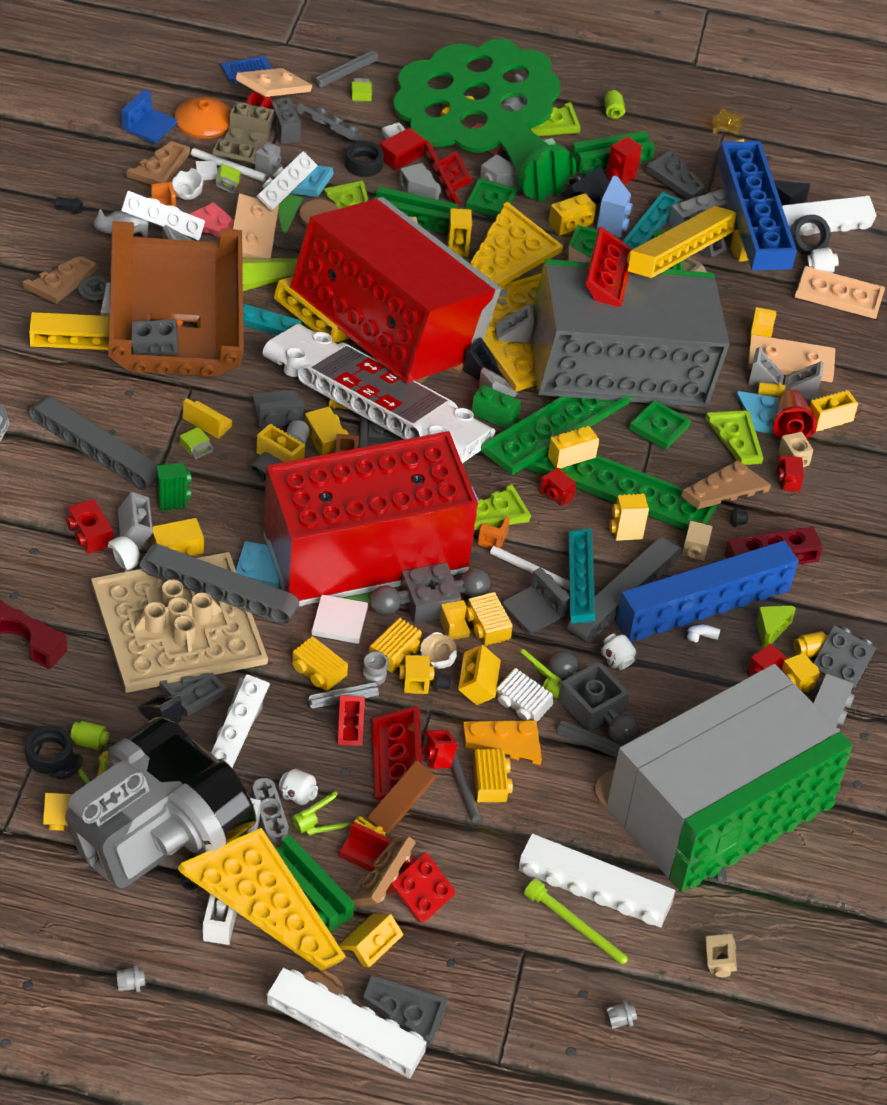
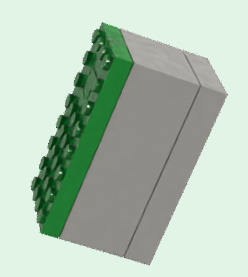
(728, 777)

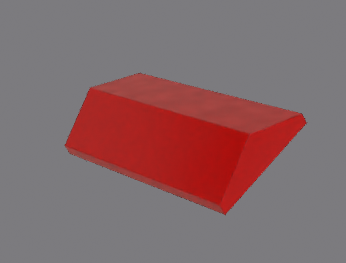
(608, 269)
(395, 747)

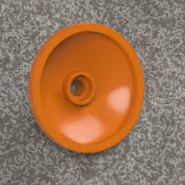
(203, 117)

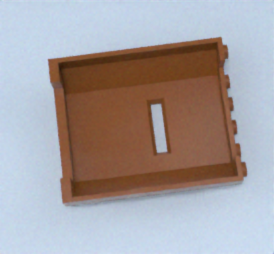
(180, 283)

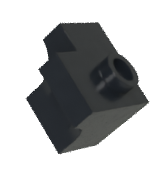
(584, 185)

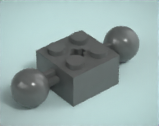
(427, 589)
(594, 697)

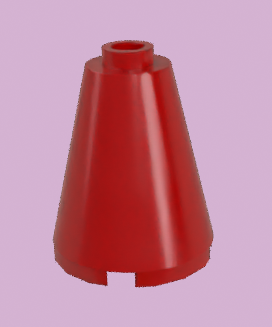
(794, 415)

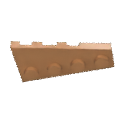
(725, 484)

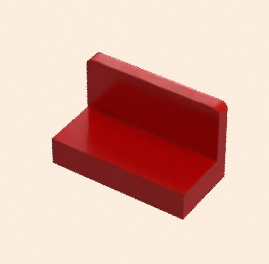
(363, 846)

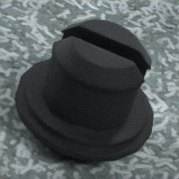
(738, 517)
(441, 681)

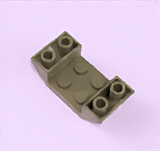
(247, 133)

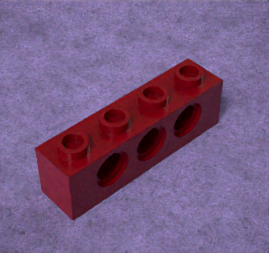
(802, 541)

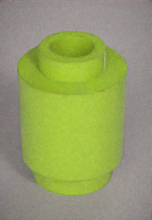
(614, 104)
(89, 735)

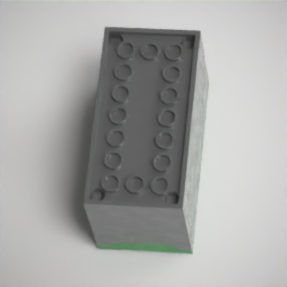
(655, 346)

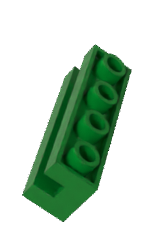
(596, 152)
(430, 212)
(322, 892)

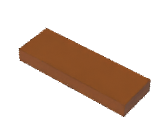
(402, 797)

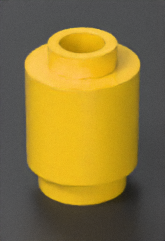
(810, 643)

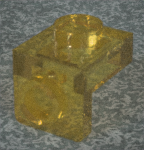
(727, 121)

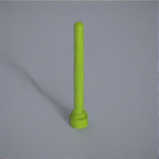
(537, 891)

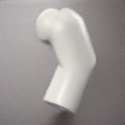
(695, 632)

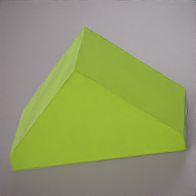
(773, 622)

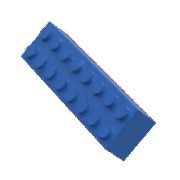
(757, 205)
(706, 591)

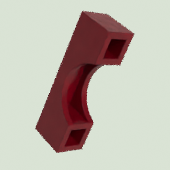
(45, 643)

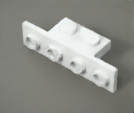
(286, 180)
(161, 215)
(239, 719)

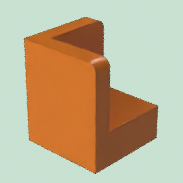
(164, 193)
(493, 536)

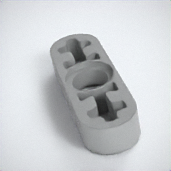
(271, 801)

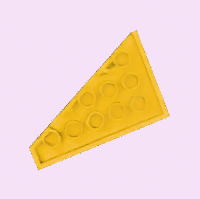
(513, 247)
(261, 888)

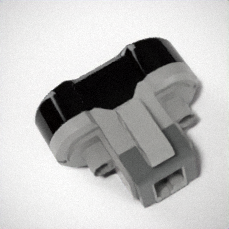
(155, 800)

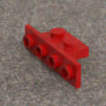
(452, 171)

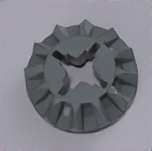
(91, 284)

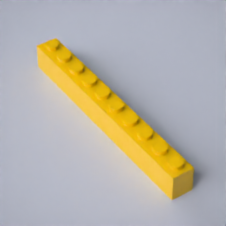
(681, 242)

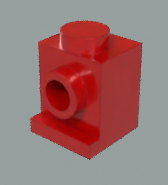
(790, 473)
(558, 487)
(766, 658)
(439, 748)

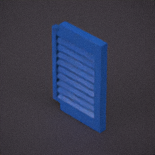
(245, 65)

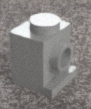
(268, 159)

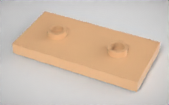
(273, 82)
(257, 226)
(840, 292)
(793, 356)

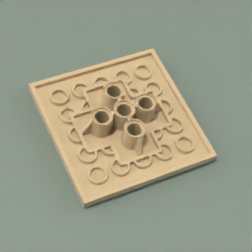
(173, 632)

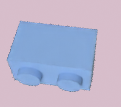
(615, 208)

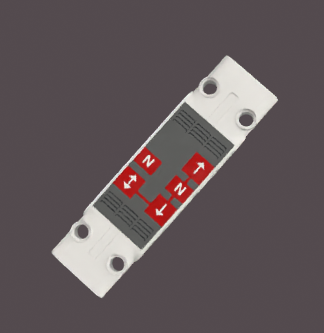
(374, 390)

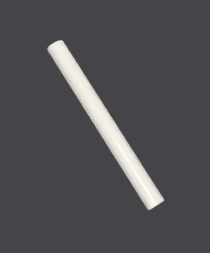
(244, 170)
(525, 565)

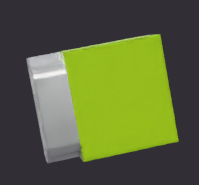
(361, 89)
(227, 178)
(196, 443)

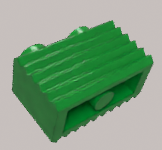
(496, 407)
(172, 486)

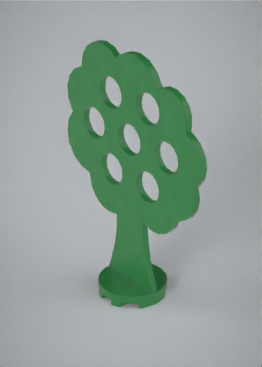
(538, 166)

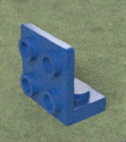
(145, 121)

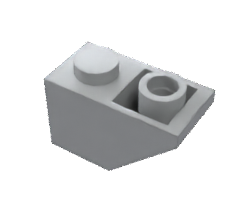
(419, 181)

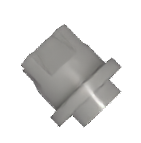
(130, 979)
(622, 1014)

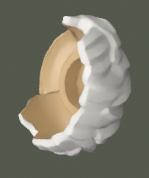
(440, 649)

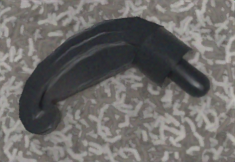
(71, 770)

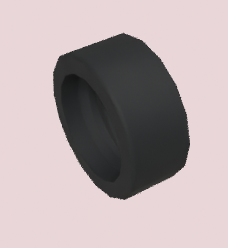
(361, 168)
(822, 225)
(48, 734)

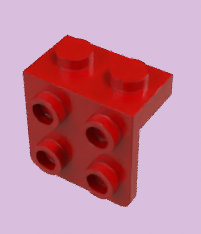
(421, 886)

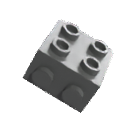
(278, 408)
(538, 604)
(844, 655)

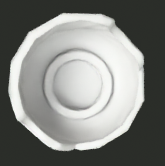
(188, 184)
(125, 552)

